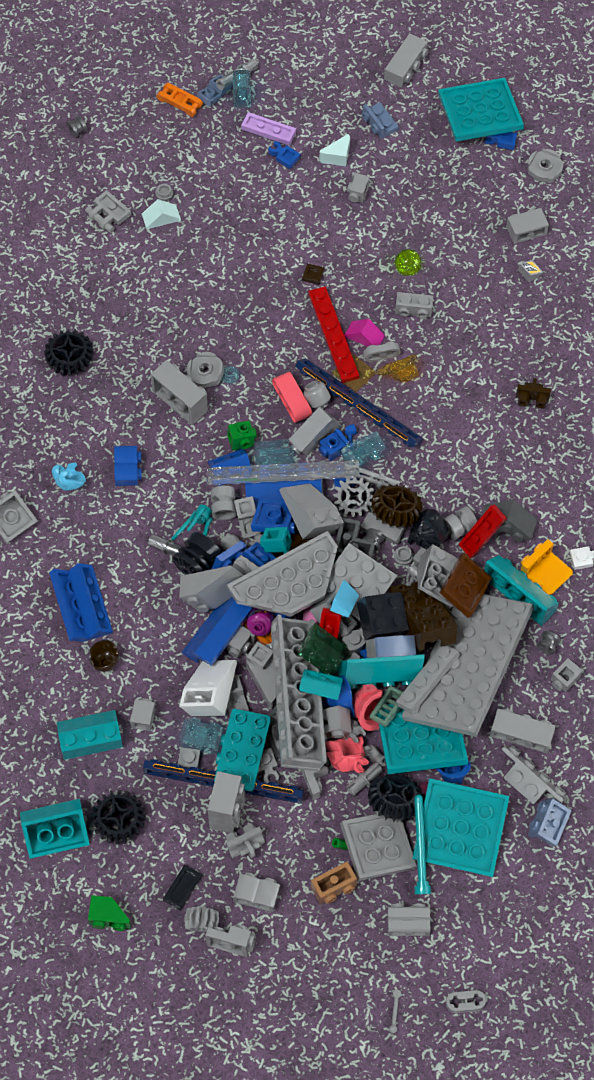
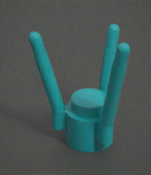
(200, 516)

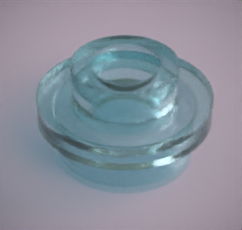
(230, 378)

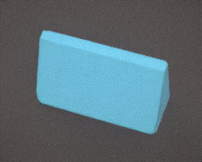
(344, 600)

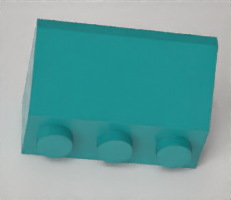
(89, 734)
(54, 828)

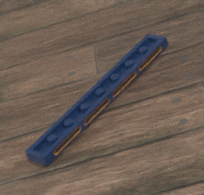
(364, 406)
(196, 776)

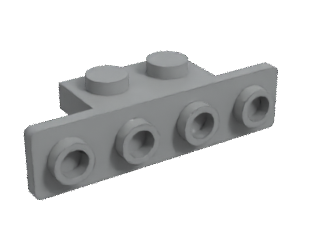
(528, 780)

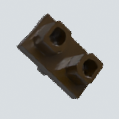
(533, 392)

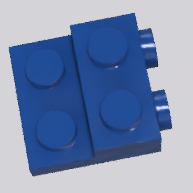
(272, 514)

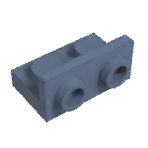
(379, 119)
(549, 821)

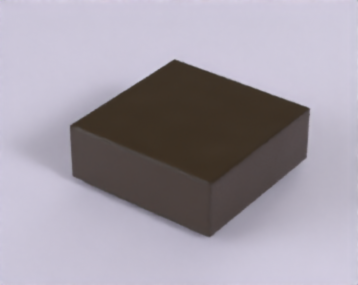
(313, 274)

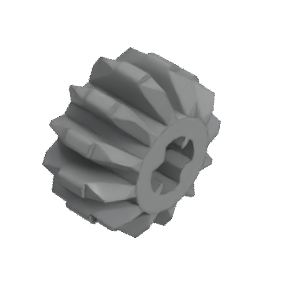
(201, 919)

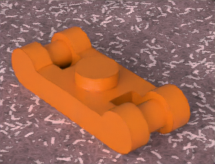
(179, 99)

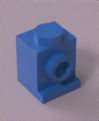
(333, 451)

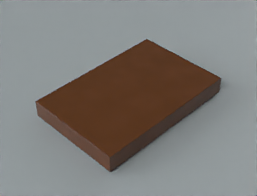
(465, 585)

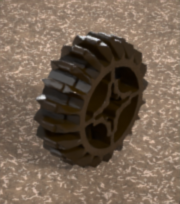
(396, 505)

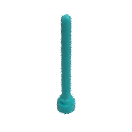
(422, 885)

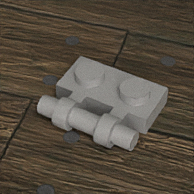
(111, 207)

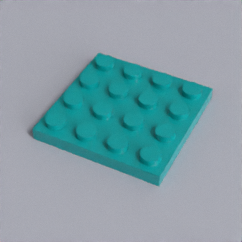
(480, 109)
(418, 746)
(462, 827)

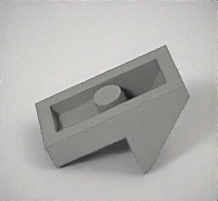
(313, 784)

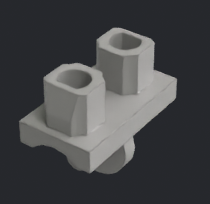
(245, 843)

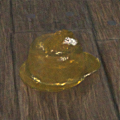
(401, 370)

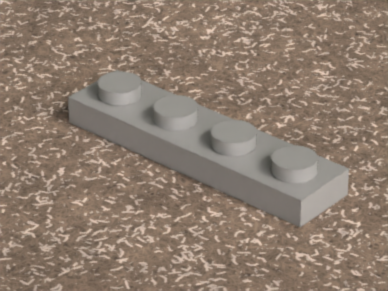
(427, 678)

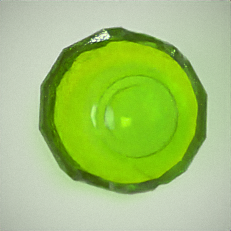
(408, 262)

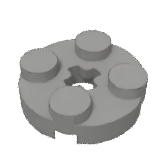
(542, 174)
(209, 378)

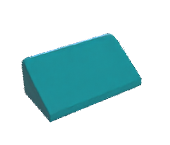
(320, 684)

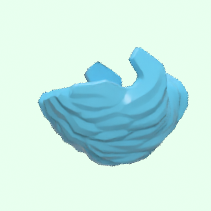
(68, 478)

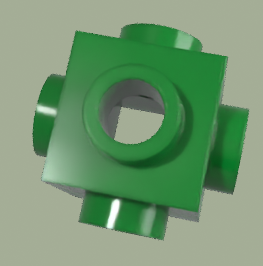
(241, 435)

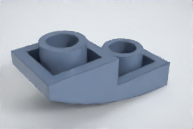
(211, 93)
(395, 646)

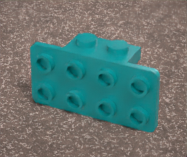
(243, 746)

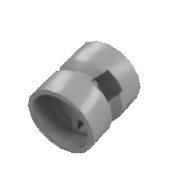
(223, 503)
(461, 522)

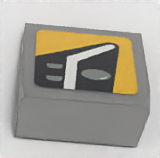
(529, 270)

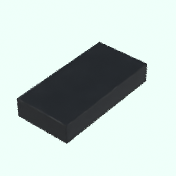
(182, 887)

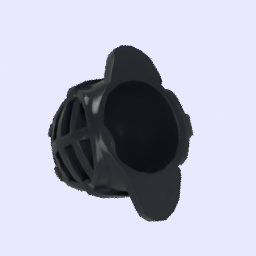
(429, 530)

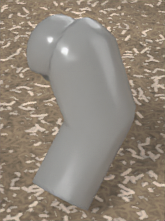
(374, 755)

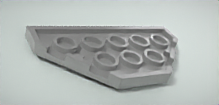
(289, 581)

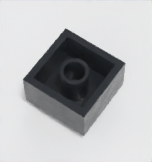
(382, 615)

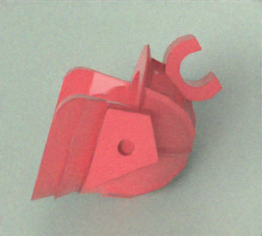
(364, 703)
(346, 754)

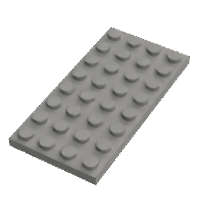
(485, 650)

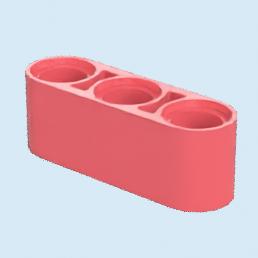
(292, 397)

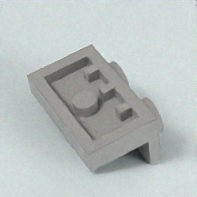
(414, 305)

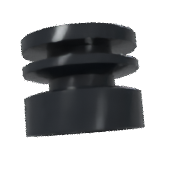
(196, 555)

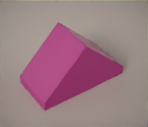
(364, 332)

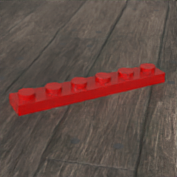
(333, 334)

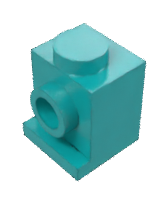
(276, 540)

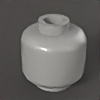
(317, 394)

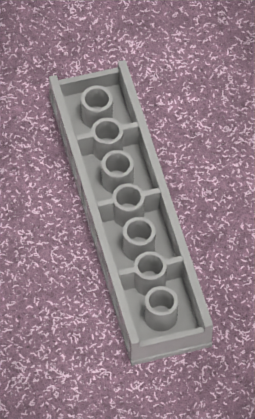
(297, 711)

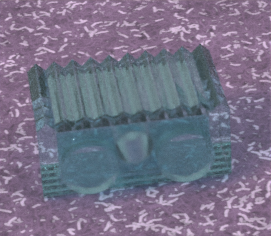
(242, 88)

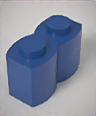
(126, 465)

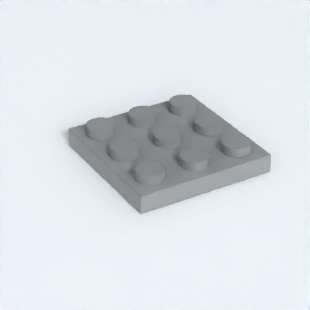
(361, 573)
(377, 846)

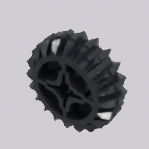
(78, 357)
(393, 802)
(125, 814)

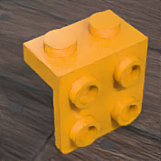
(546, 568)

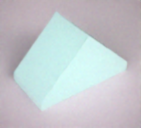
(336, 152)
(160, 214)

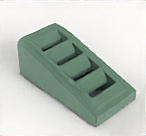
(391, 692)

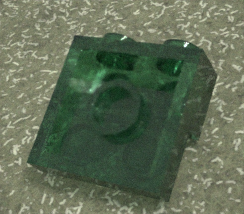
(322, 650)

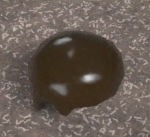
(104, 655)

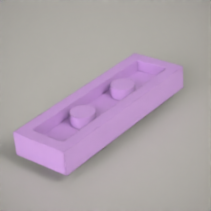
(268, 128)

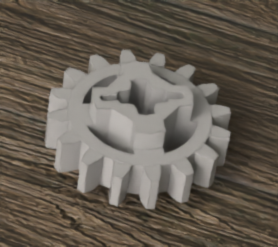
(345, 486)

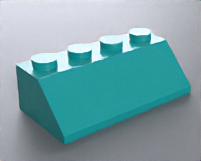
(516, 586)
(381, 670)

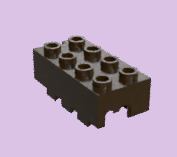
(426, 617)

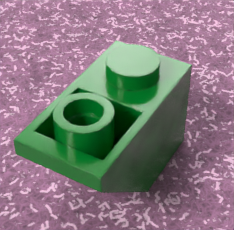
(107, 913)

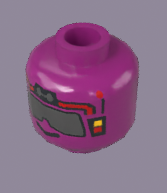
(259, 622)

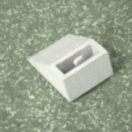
(209, 689)

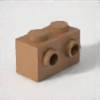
(333, 883)

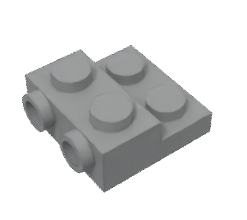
(14, 516)
(236, 941)

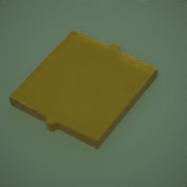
(364, 371)

